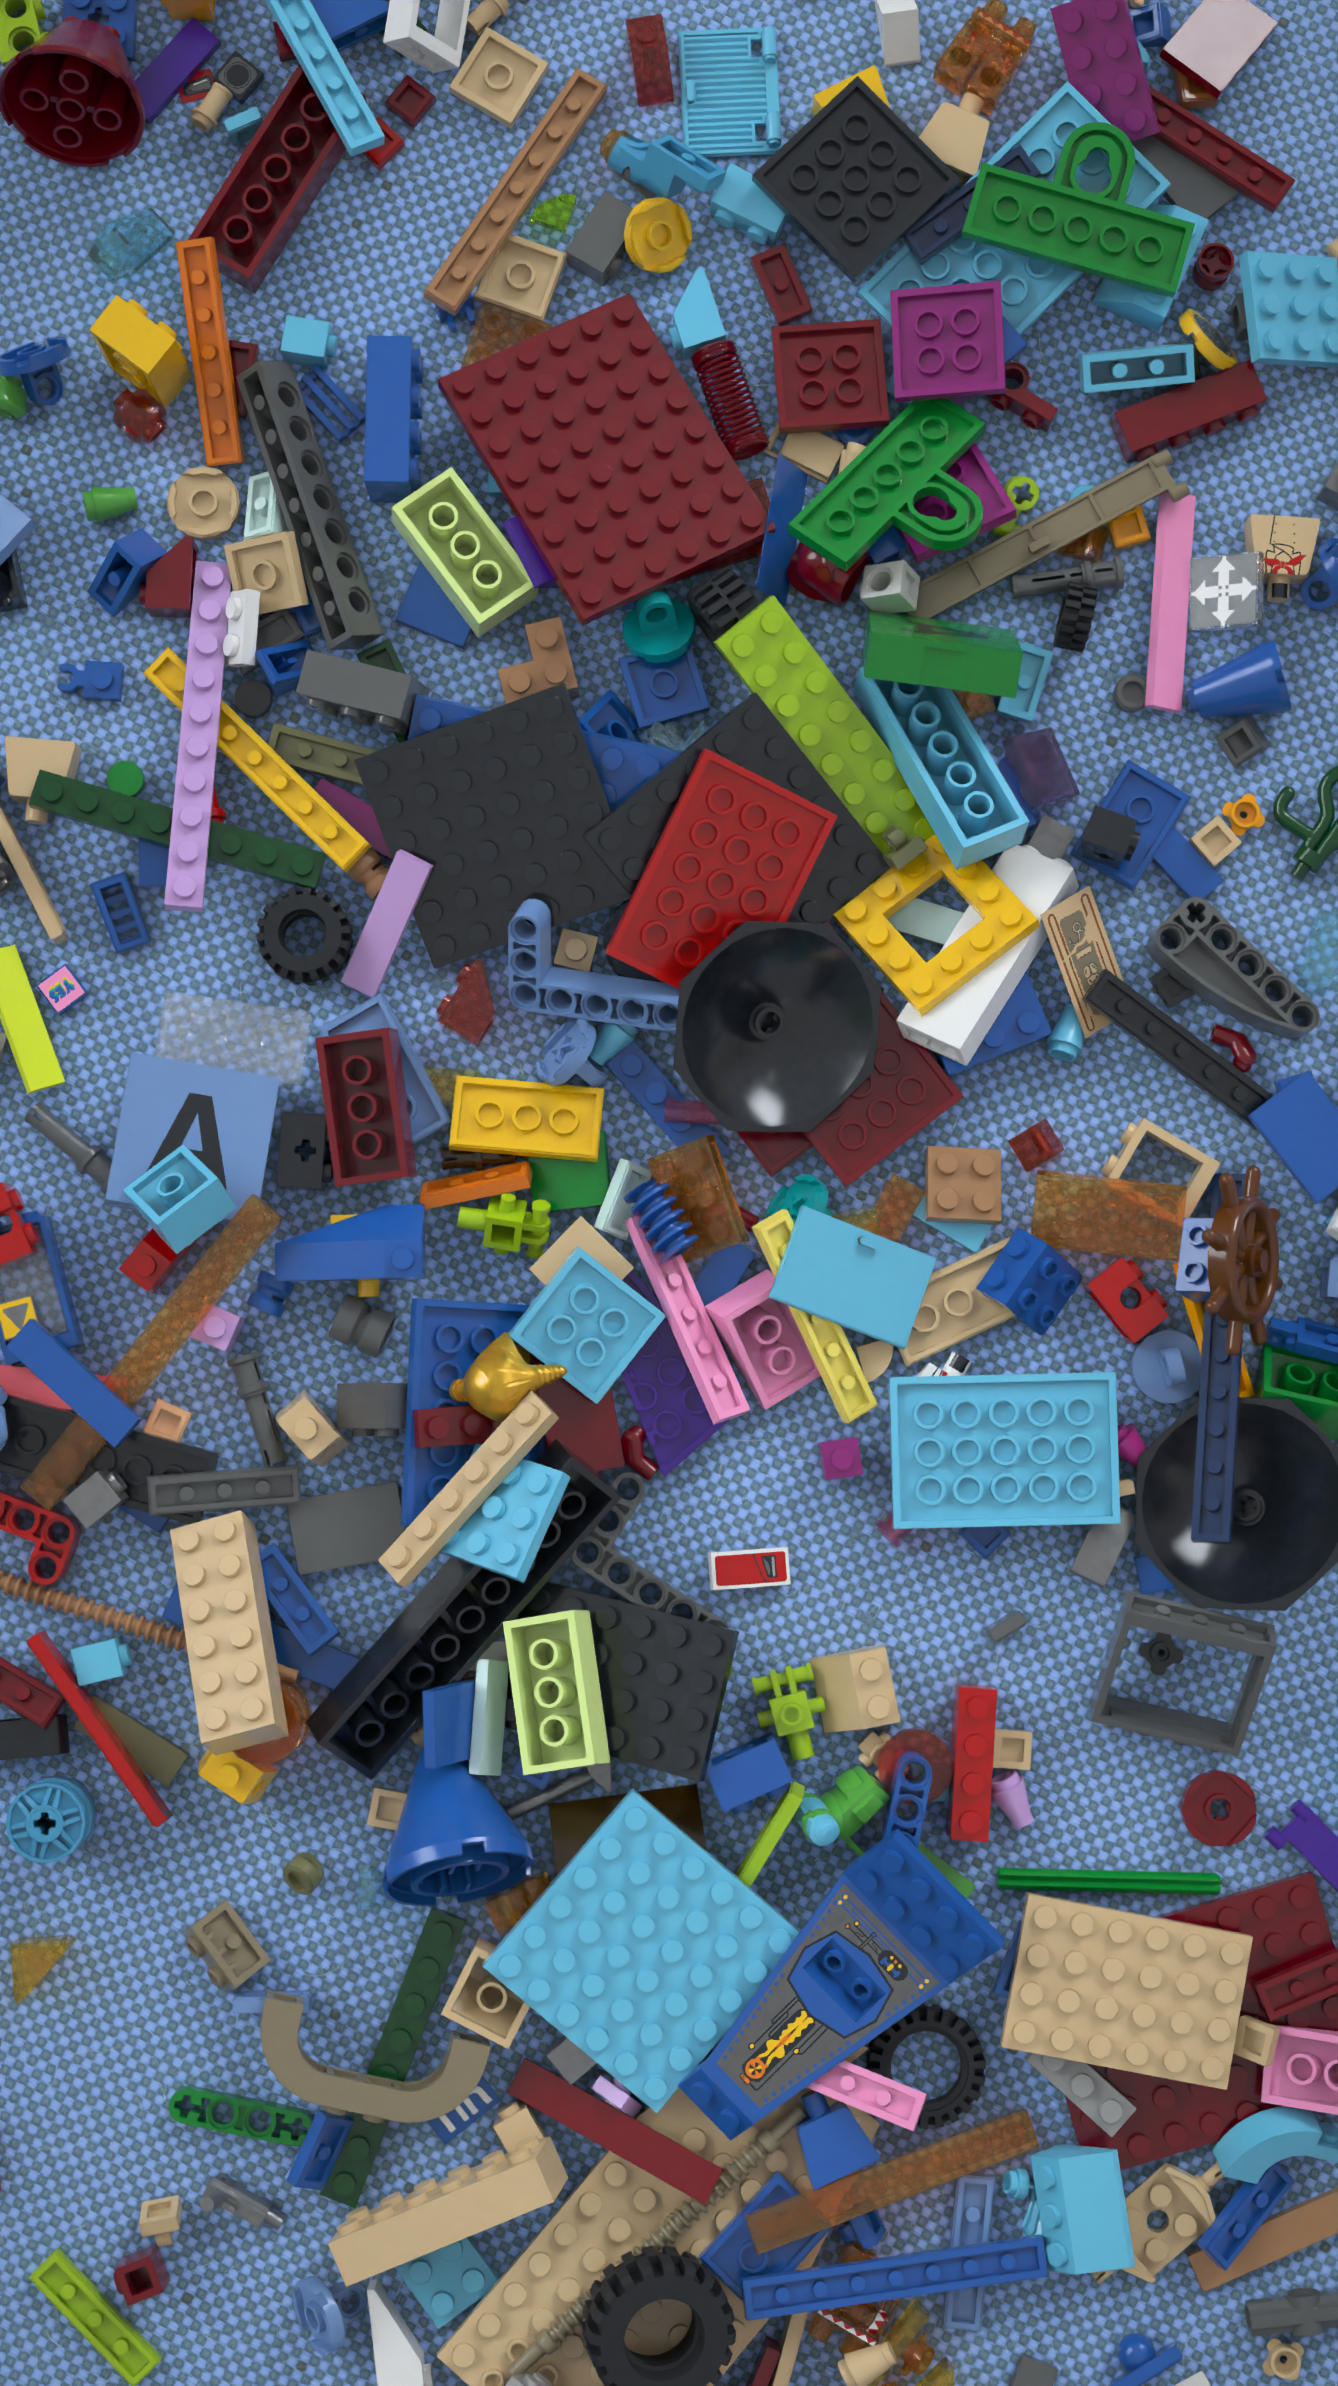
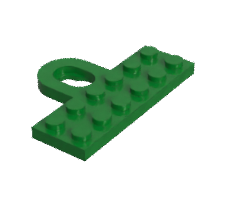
(1078, 227)
(888, 479)

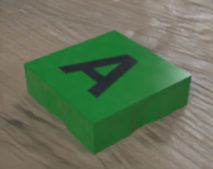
(941, 654)

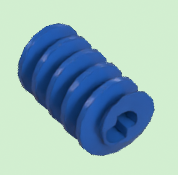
(660, 1219)

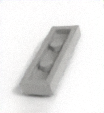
(1086, 2090)

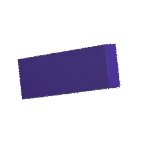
(175, 67)

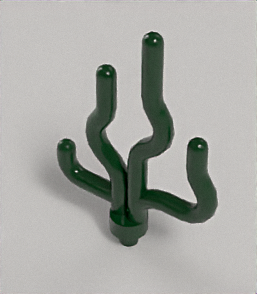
(1319, 840)

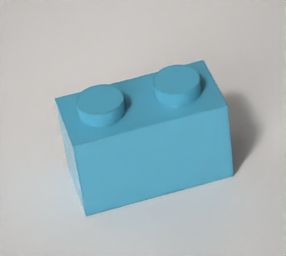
(747, 207)

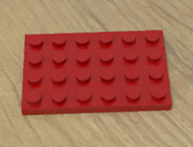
(725, 858)

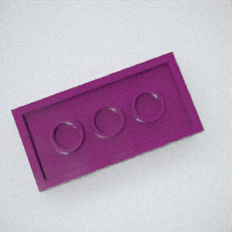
(1106, 63)

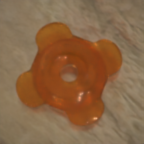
(917, 2356)

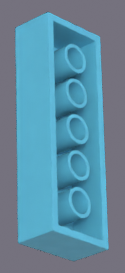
(944, 767)

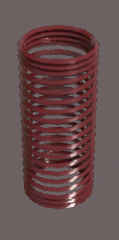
(746, 442)

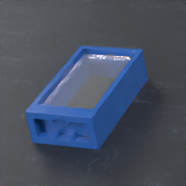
(46, 1280)

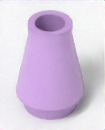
(1011, 1796)

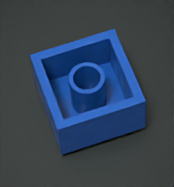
(749, 1773)

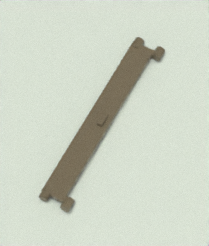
(1047, 534)

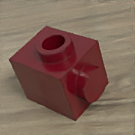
(141, 2275)

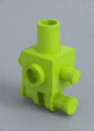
(509, 1224)
(790, 1710)

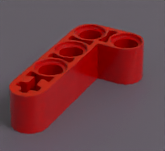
(41, 1534)

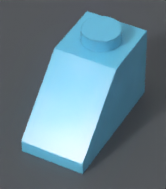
(696, 318)

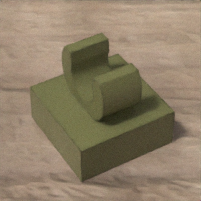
(902, 847)

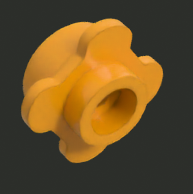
(1250, 807)

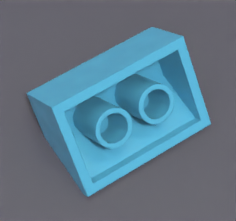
(1142, 305)
(1082, 2209)

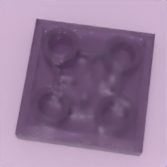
(1040, 768)

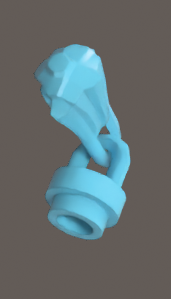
(1017, 2185)

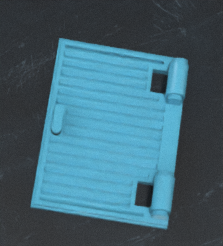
(729, 91)

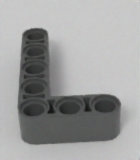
(638, 1574)

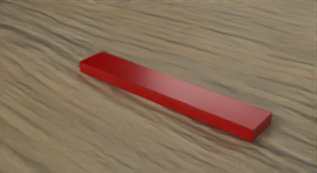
(99, 1729)

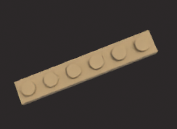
(468, 1489)

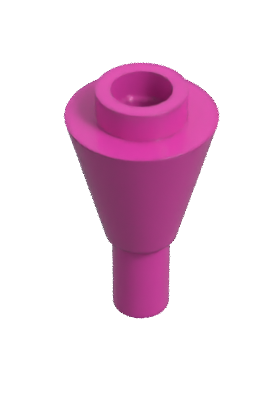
(1130, 1444)

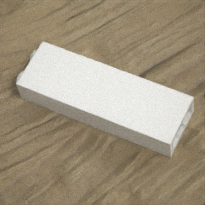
(966, 1016)

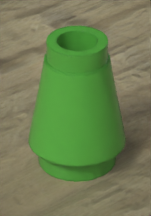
(108, 502)

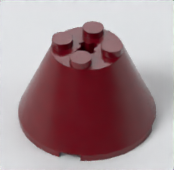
(74, 95)

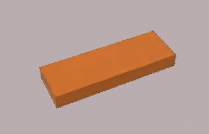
(476, 1185)

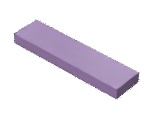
(387, 923)

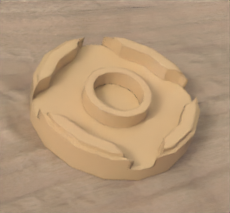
(204, 503)

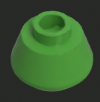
(12, 398)

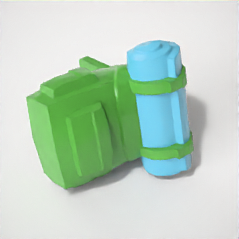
(841, 1809)

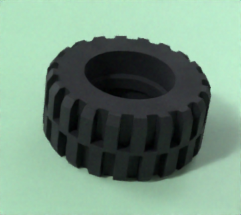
(649, 2279)

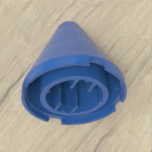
(453, 1840)

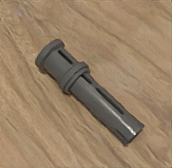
(1093, 574)
(87, 1158)
(253, 1391)

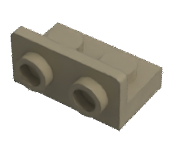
(225, 1947)

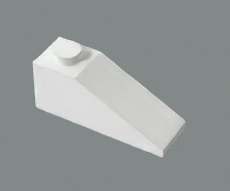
(396, 2350)

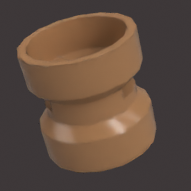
(370, 872)

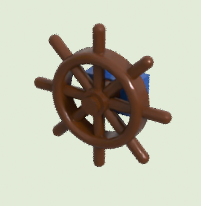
(1233, 1260)

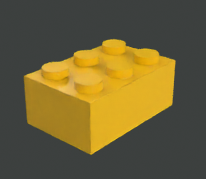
(141, 350)

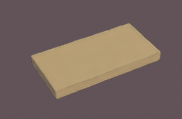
(954, 1307)

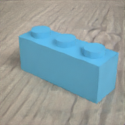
(1136, 367)

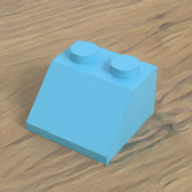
(180, 1198)

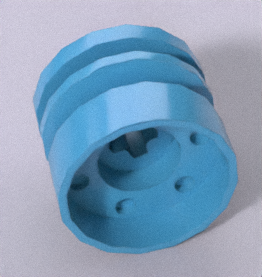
(66, 1803)

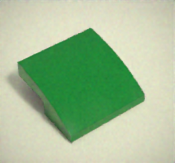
(571, 1182)

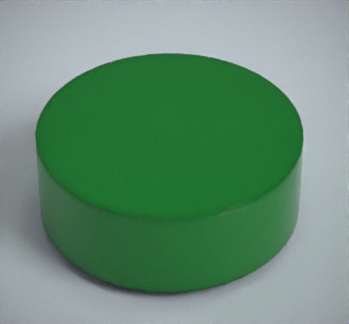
(126, 778)

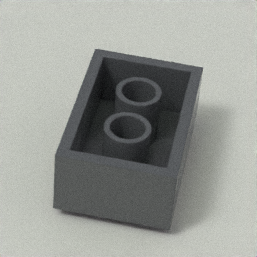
(359, 691)

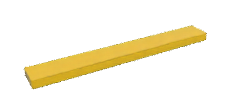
(269, 771)

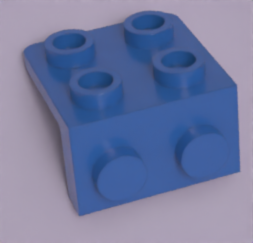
(1030, 1281)

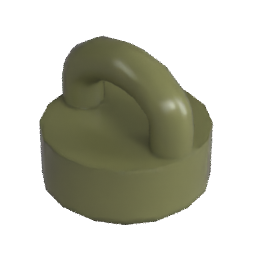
(303, 1873)

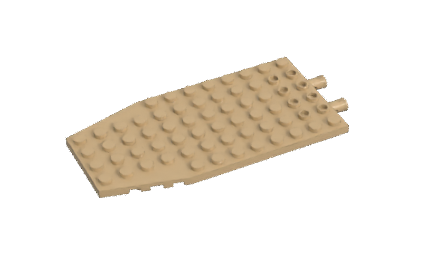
(600, 2224)

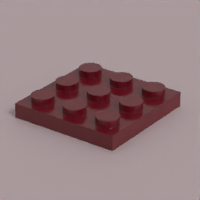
(830, 376)

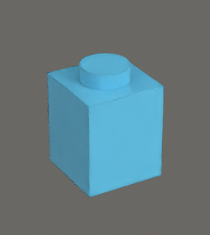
(308, 342)
(101, 1660)

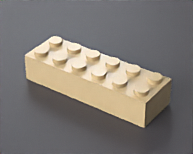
(228, 1633)
(448, 2209)

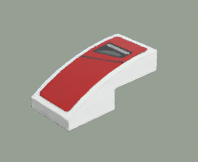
(749, 1568)

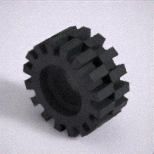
(1075, 617)

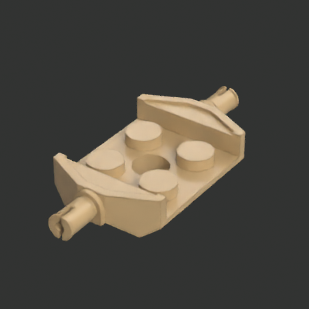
(1187, 2212)

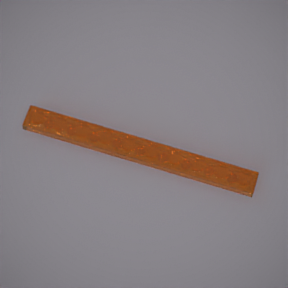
(157, 1345)

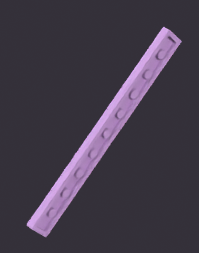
(198, 739)

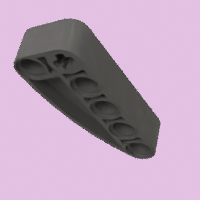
(1216, 974)

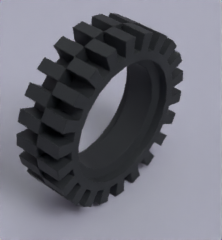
(971, 2060)

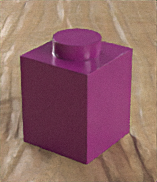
(840, 1458)

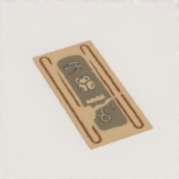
(1081, 952)

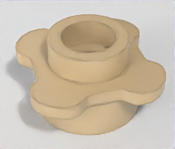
(1291, 2367)

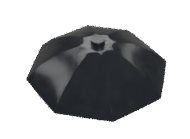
(776, 1026)
(1280, 1510)

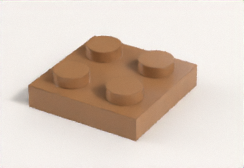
(963, 1185)

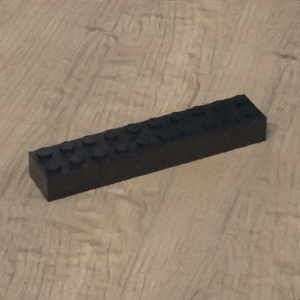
(449, 1630)

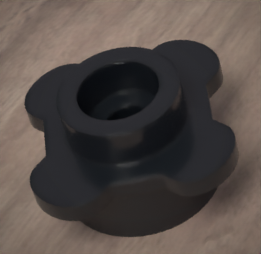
(1150, 1652)

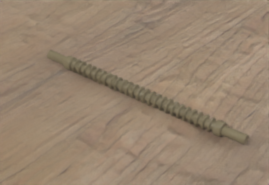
(766, 2142)

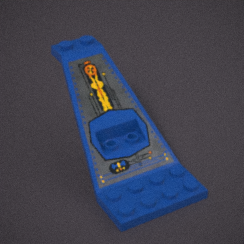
(860, 1964)

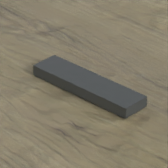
(223, 1489)

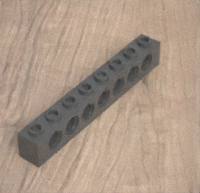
(309, 505)

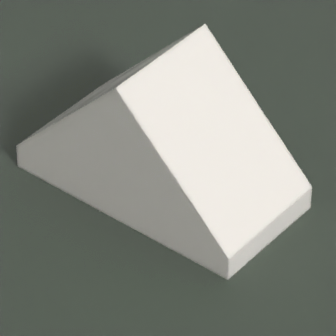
(898, 31)

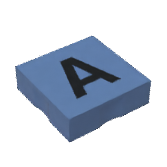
(209, 1109)

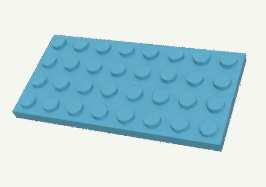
(1027, 283)

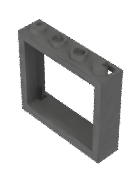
(1197, 1625)

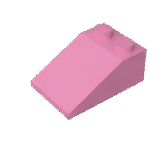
(763, 1340)
(1303, 2070)

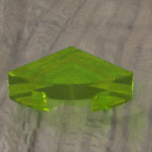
(555, 212)

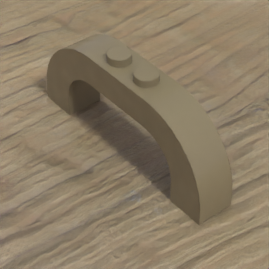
(364, 2093)

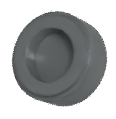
(1130, 693)

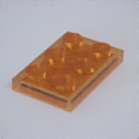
(704, 1193)

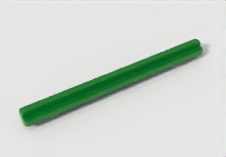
(1108, 1881)

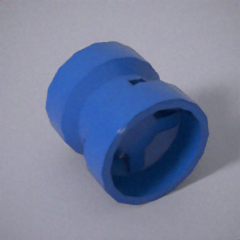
(270, 1294)

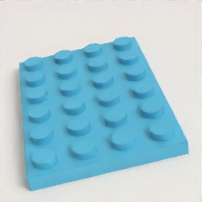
(1004, 1450)

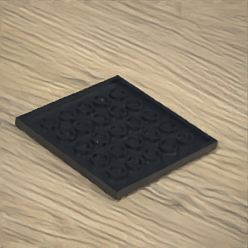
(760, 744)
(498, 817)

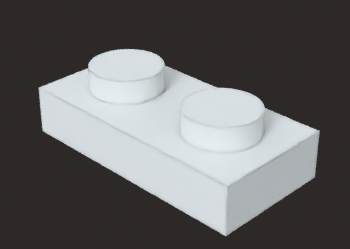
(241, 636)

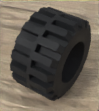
(720, 603)
(291, 908)

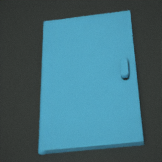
(857, 1285)

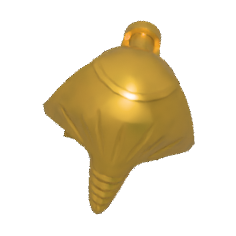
(502, 1379)

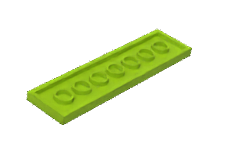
(822, 720)

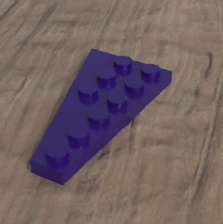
(666, 1393)

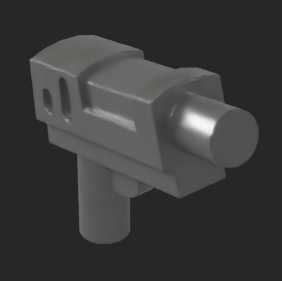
(229, 2195)

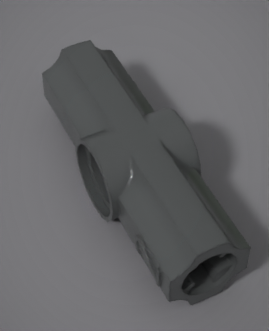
(1299, 2312)

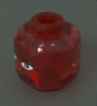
(139, 415)

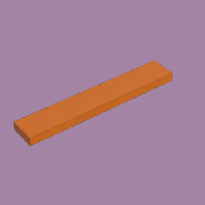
(210, 351)

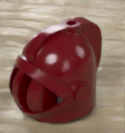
(821, 578)

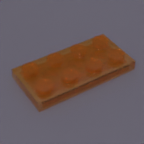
(1109, 1215)

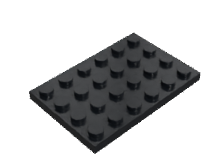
(656, 1678)

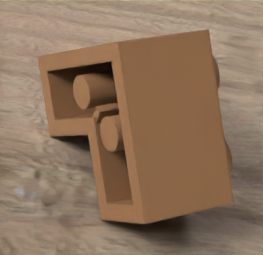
(549, 663)

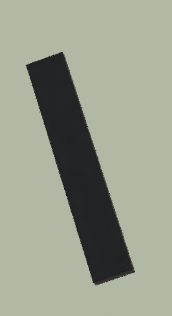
(1175, 1046)

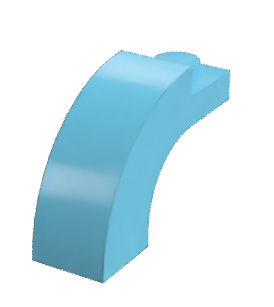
(1271, 2137)

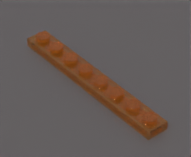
(891, 2181)

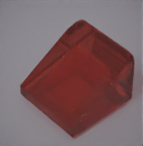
(1036, 1145)

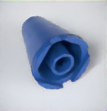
(1243, 686)

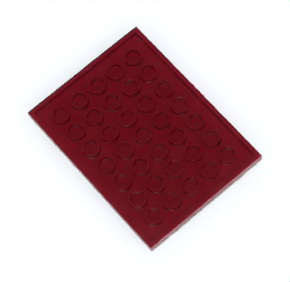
(606, 458)
(1180, 2115)

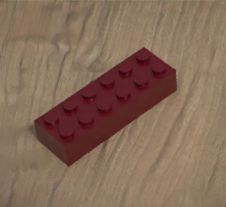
(272, 184)

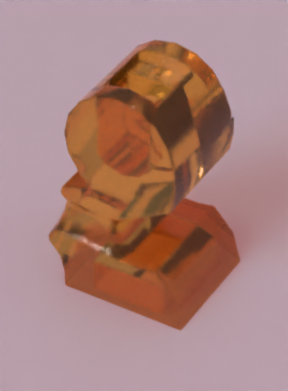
(508, 1909)

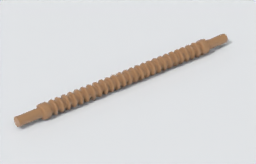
(108, 1616)

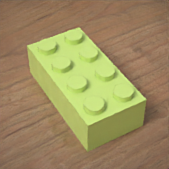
(464, 551)
(556, 1692)

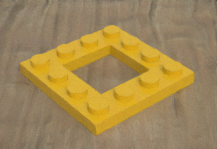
(928, 983)

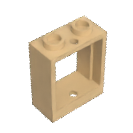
(1131, 1138)

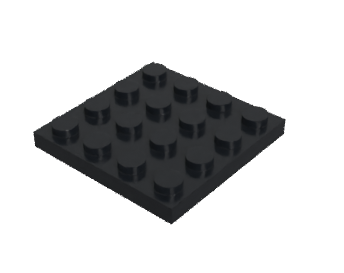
(855, 179)

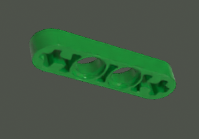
(243, 2108)

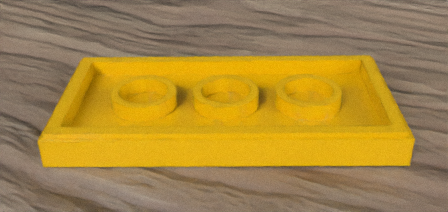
(526, 1119)

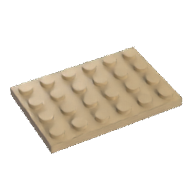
(1126, 1991)

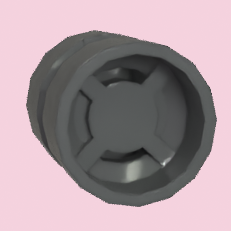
(360, 1325)

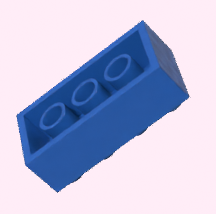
(391, 417)

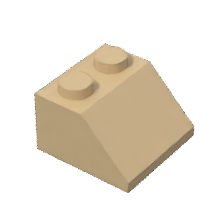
(855, 1689)
(483, 2001)

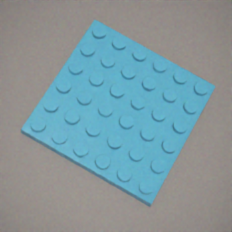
(642, 1950)

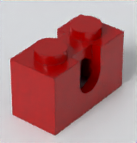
(21, 1240)
(1106, 1292)

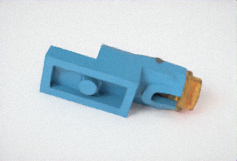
(659, 166)

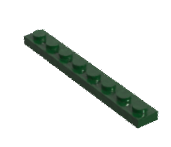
(153, 825)
(397, 2047)

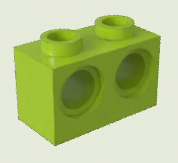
(21, 30)

